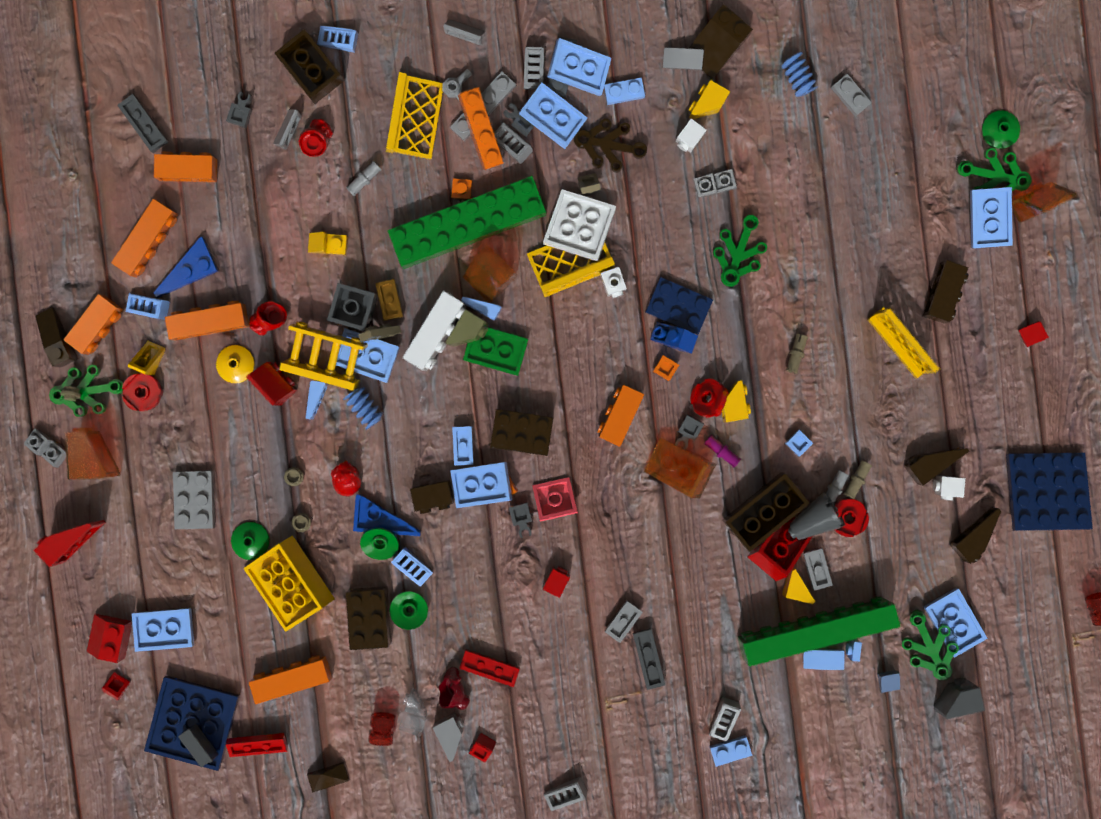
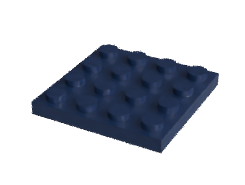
(1049, 491)
(182, 706)

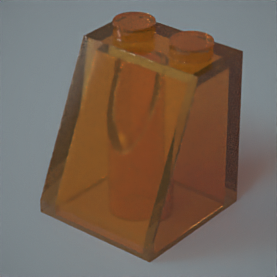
(489, 274)
(88, 455)

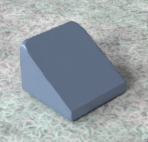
(889, 681)

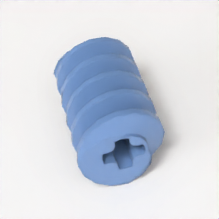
(798, 75)
(364, 407)

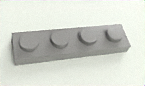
(491, 97)

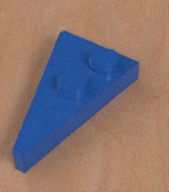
(192, 267)
(370, 515)

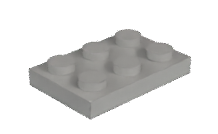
(193, 500)

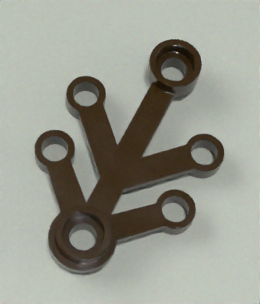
(607, 144)

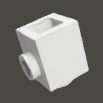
(690, 136)
(613, 282)
(949, 487)

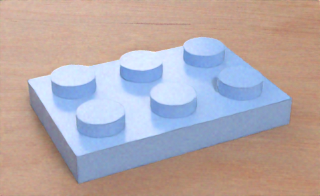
(579, 67)
(553, 115)
(991, 217)
(374, 361)
(481, 485)
(955, 612)
(162, 629)

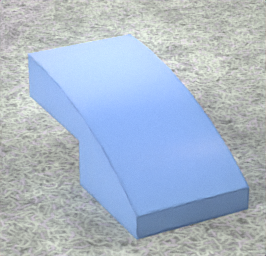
(824, 659)

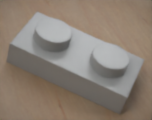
(851, 95)
(817, 569)
(623, 621)

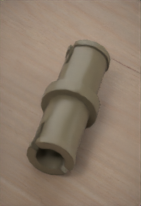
(796, 353)
(857, 479)

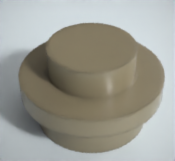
(71, 393)
(294, 476)
(301, 522)

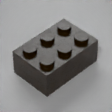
(309, 66)
(521, 432)
(368, 618)

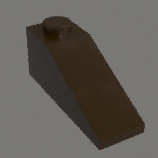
(52, 338)
(927, 466)
(975, 538)

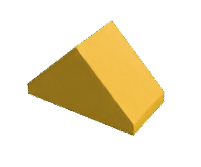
(147, 358)
(796, 589)

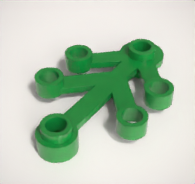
(998, 174)
(738, 254)
(85, 391)
(931, 649)

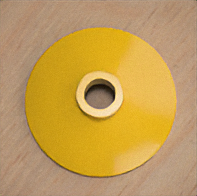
(244, 365)

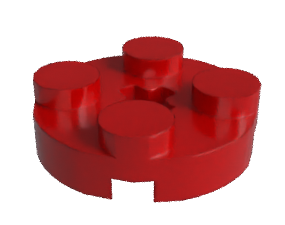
(717, 401)
(143, 403)
(857, 511)

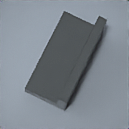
(198, 745)

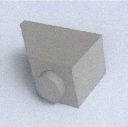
(449, 733)

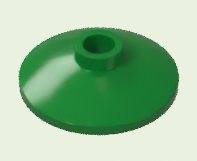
(995, 135)
(258, 536)
(377, 549)
(402, 617)

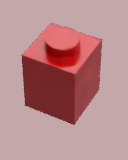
(556, 581)

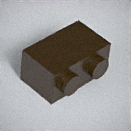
(432, 496)

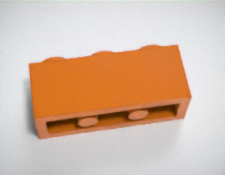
(185, 167)
(93, 325)
(620, 415)

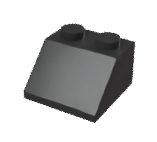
(959, 699)

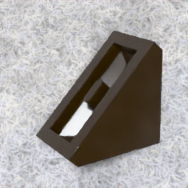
(328, 777)

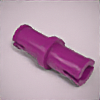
(722, 451)

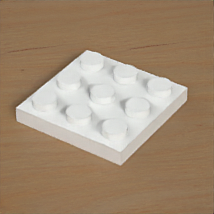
(579, 225)

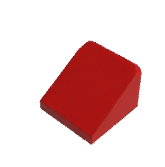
(1033, 333)
(115, 686)
(482, 747)

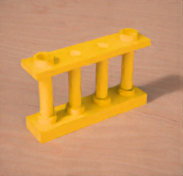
(311, 370)

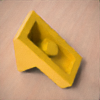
(327, 243)

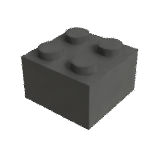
(352, 307)

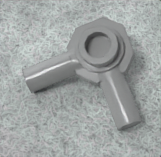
(453, 86)

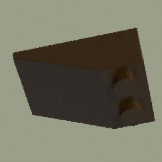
(721, 40)

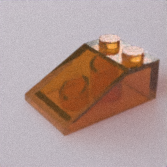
(1040, 200)
(680, 468)

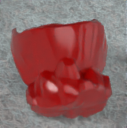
(315, 139)
(268, 317)
(345, 479)

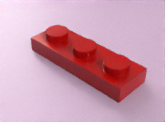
(489, 668)
(256, 745)

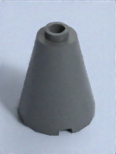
(816, 518)

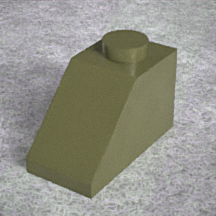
(467, 330)

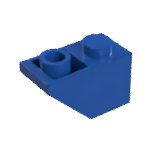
(674, 337)

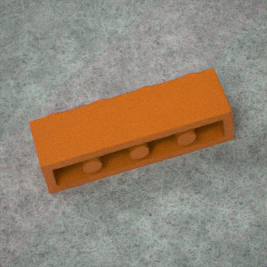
(480, 128)
(145, 238)
(206, 321)
(290, 680)

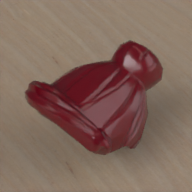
(452, 691)

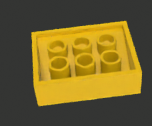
(289, 583)

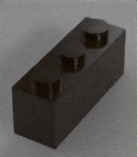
(946, 292)

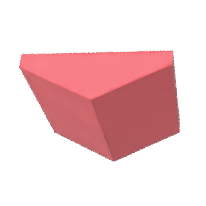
(554, 499)

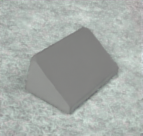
(464, 32)
(287, 129)

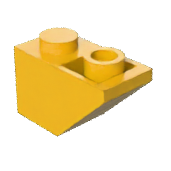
(710, 101)
(736, 405)

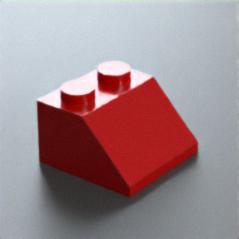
(272, 383)
(109, 638)

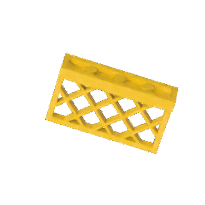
(398, 112)
(571, 278)
(902, 343)

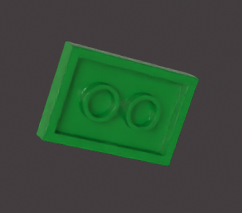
(497, 351)

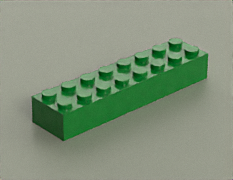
(467, 222)
(818, 631)

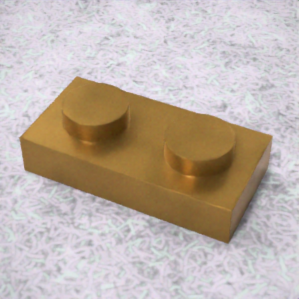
(389, 300)

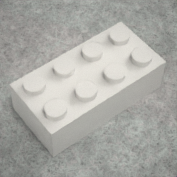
(434, 332)

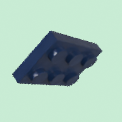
(679, 306)

